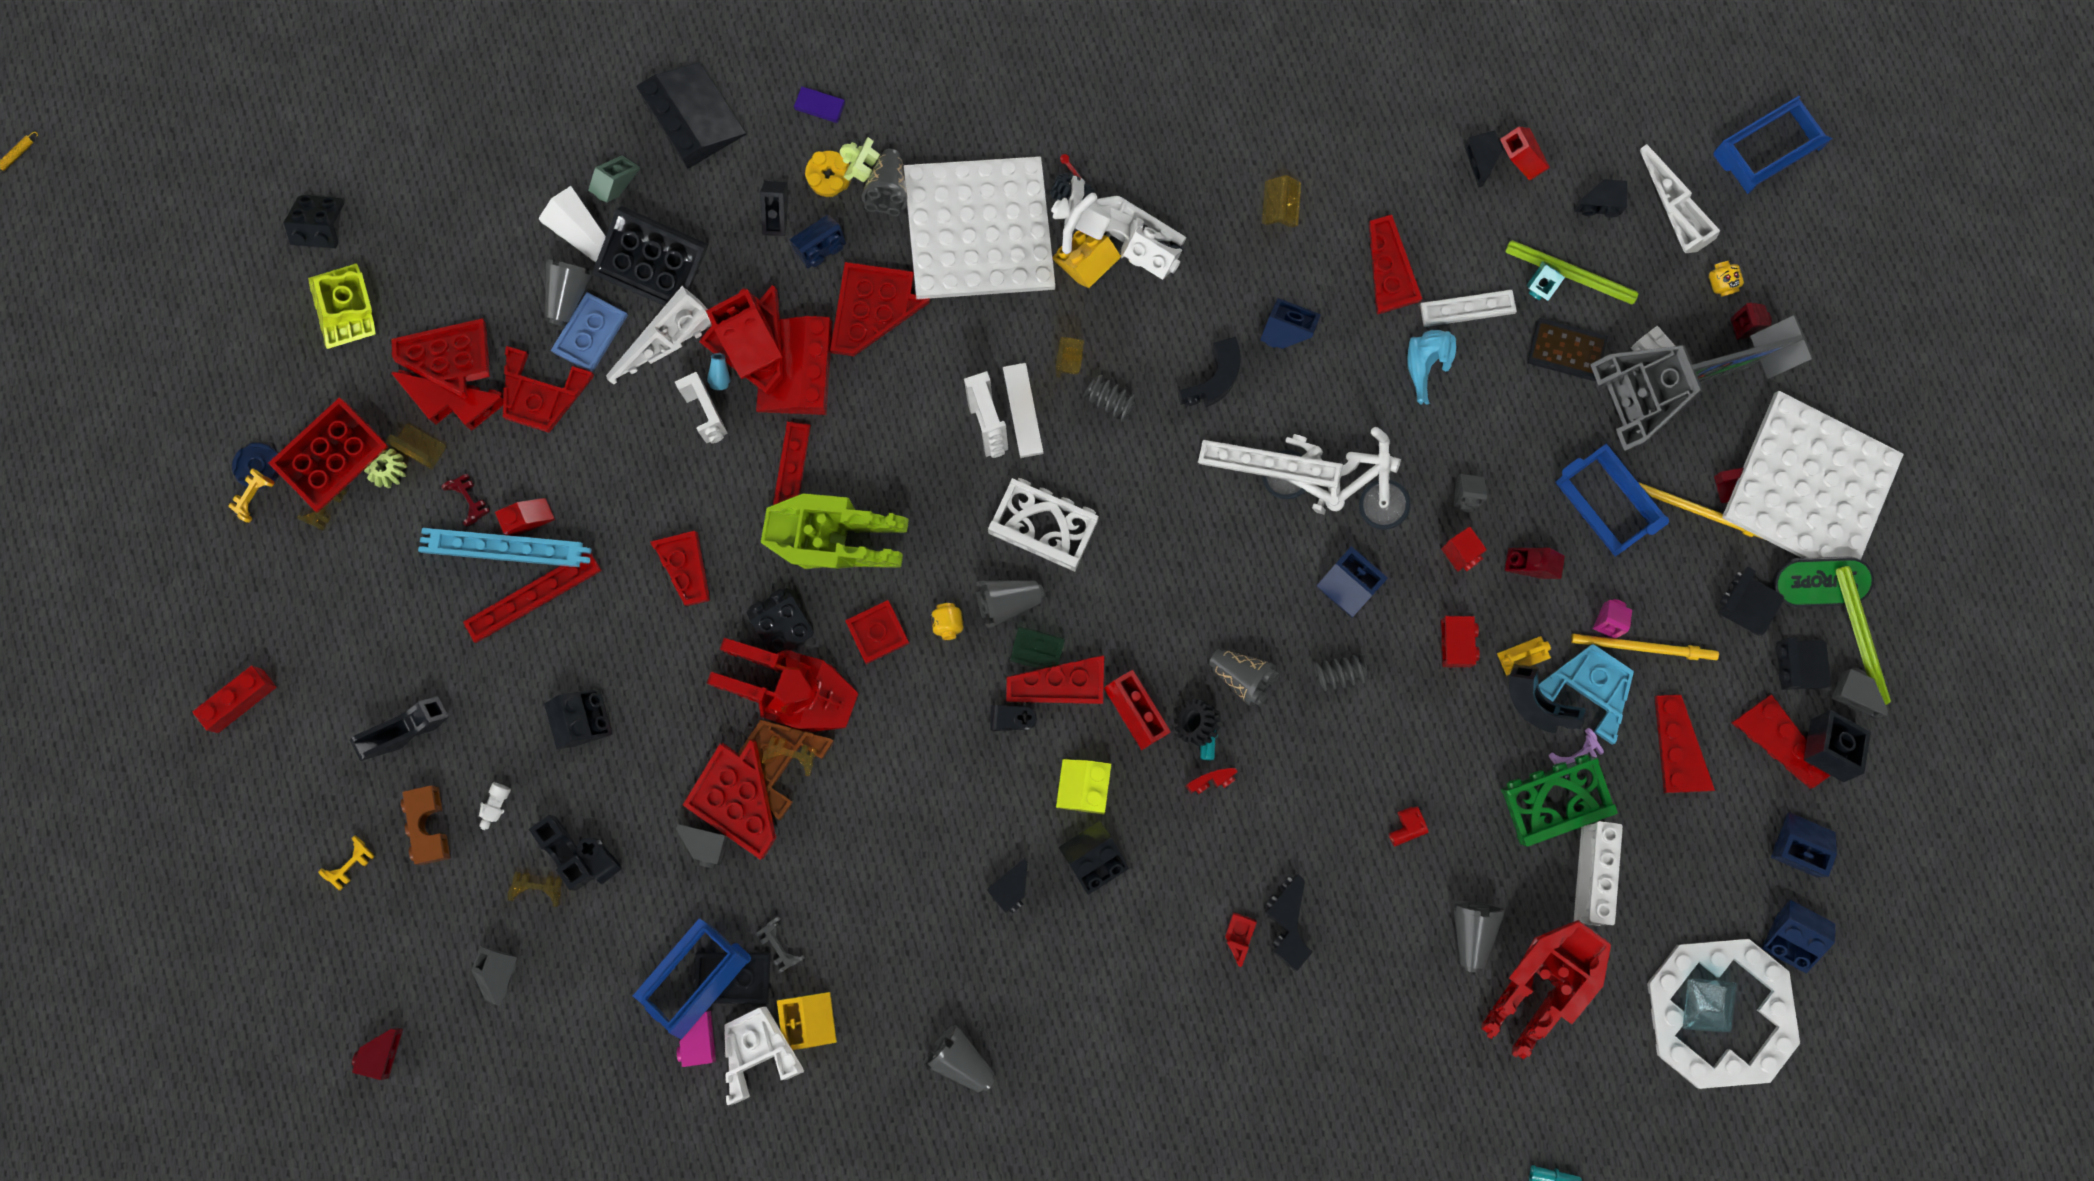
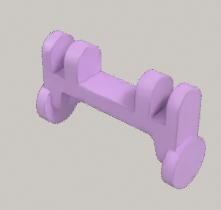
(1590, 744)

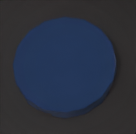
(254, 457)

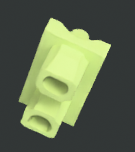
(856, 157)

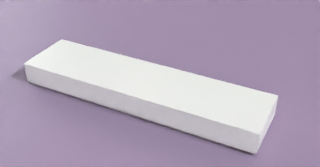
(1468, 308)
(1023, 410)

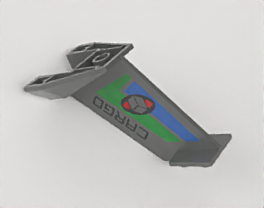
(1660, 382)

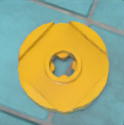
(816, 179)

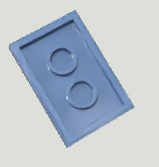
(589, 332)

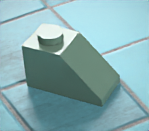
(612, 178)

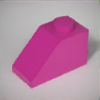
(1613, 619)
(698, 1044)

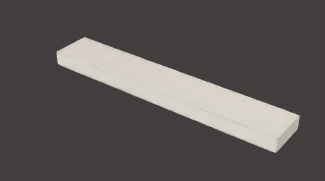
(1270, 464)

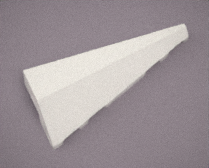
(1688, 220)
(573, 222)
(675, 323)

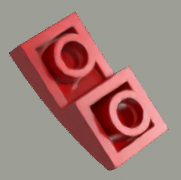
(1219, 777)

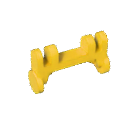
(255, 482)
(334, 875)

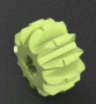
(385, 477)

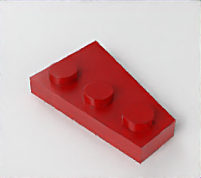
(684, 563)

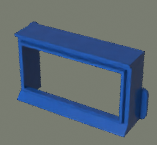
(1732, 161)
(1630, 488)
(708, 990)

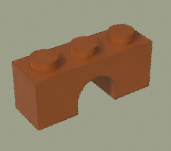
(418, 806)

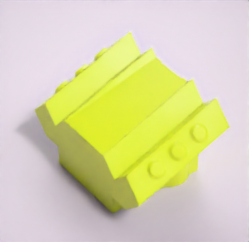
(342, 305)

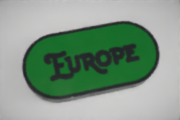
(1815, 582)

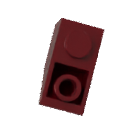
(1535, 562)

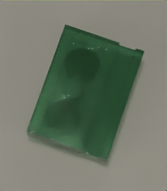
(1037, 648)

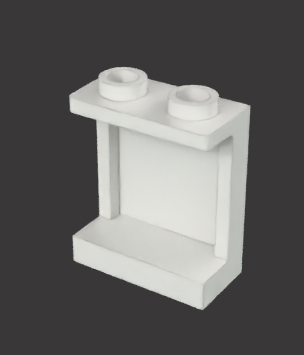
(691, 388)

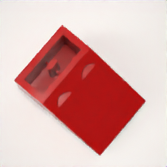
(744, 333)

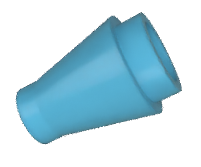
(718, 373)

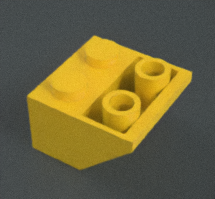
(1088, 258)
(807, 1020)

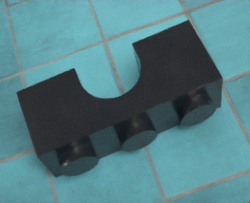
(559, 845)

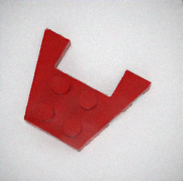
(534, 401)

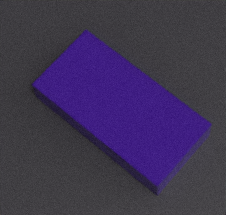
(819, 104)

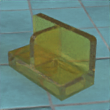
(1069, 356)

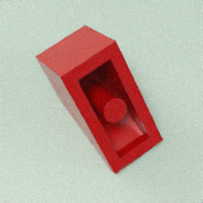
(524, 516)

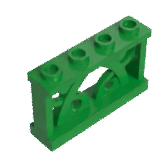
(1590, 811)

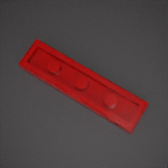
(792, 461)

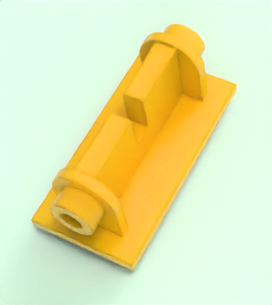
(1525, 654)

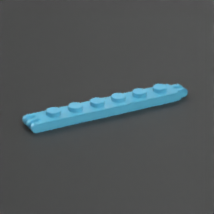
(504, 547)

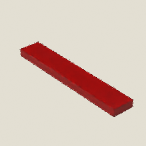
(529, 598)

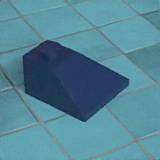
(1289, 325)

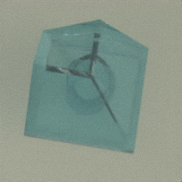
(1709, 1005)

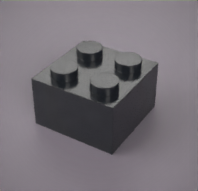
(1837, 746)

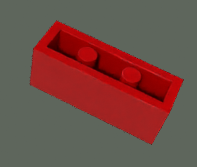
(234, 699)
(1137, 709)

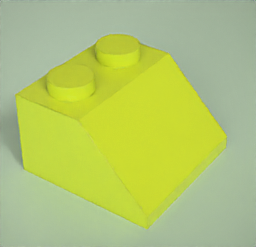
(1083, 786)

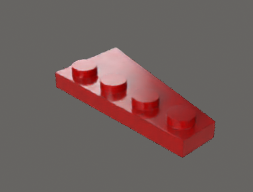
(1064, 683)

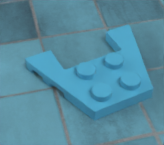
(1598, 679)

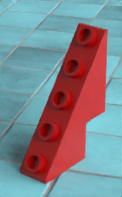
(439, 402)

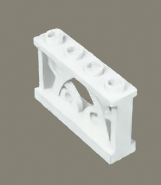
(981, 402)
(1058, 554)
(1598, 873)

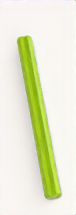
(1573, 272)
(1861, 629)

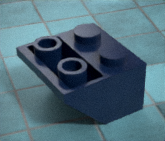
(818, 241)
(1351, 582)
(1806, 846)
(1799, 936)

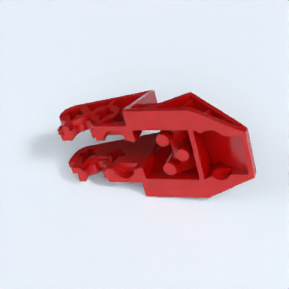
(808, 694)
(1573, 962)

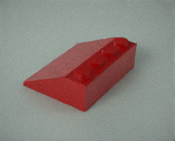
(805, 368)
(328, 454)

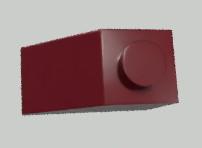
(1750, 320)
(378, 1055)

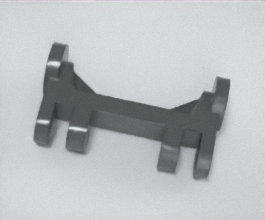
(771, 933)

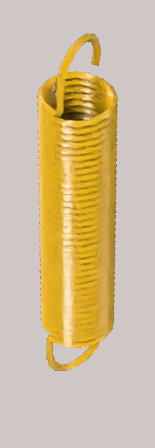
(15, 152)

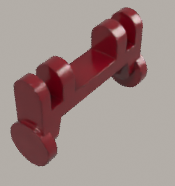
(457, 486)

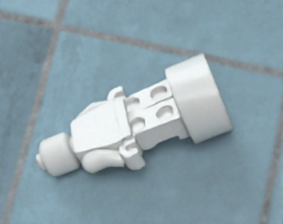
(491, 811)

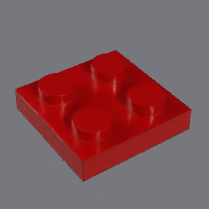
(877, 632)

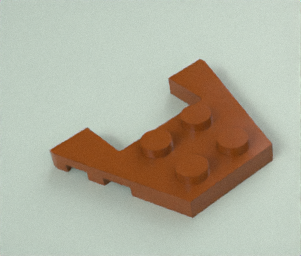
(776, 765)

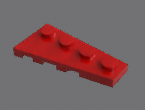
(1392, 272)
(1778, 735)
(1679, 750)

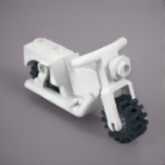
(1152, 248)

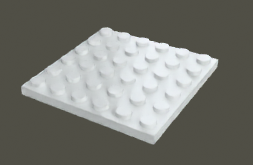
(979, 227)
(1812, 482)

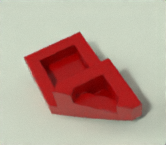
(1239, 936)

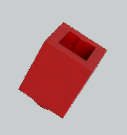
(1525, 152)

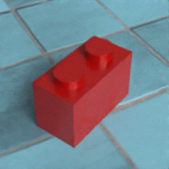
(1464, 550)
(1459, 641)

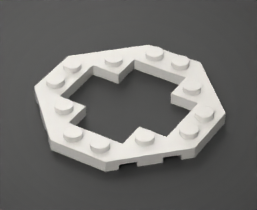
(1776, 1007)

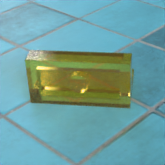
(1281, 201)
(417, 446)

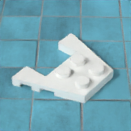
(750, 1042)

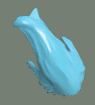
(1423, 354)

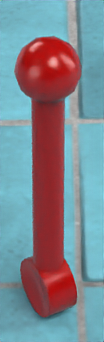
(1065, 160)

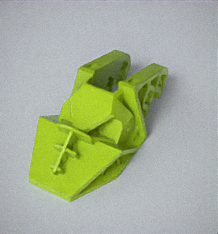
(814, 529)

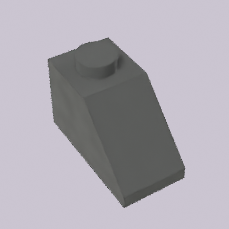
(1860, 693)
(704, 845)

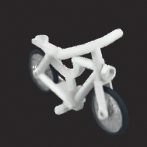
(1381, 504)

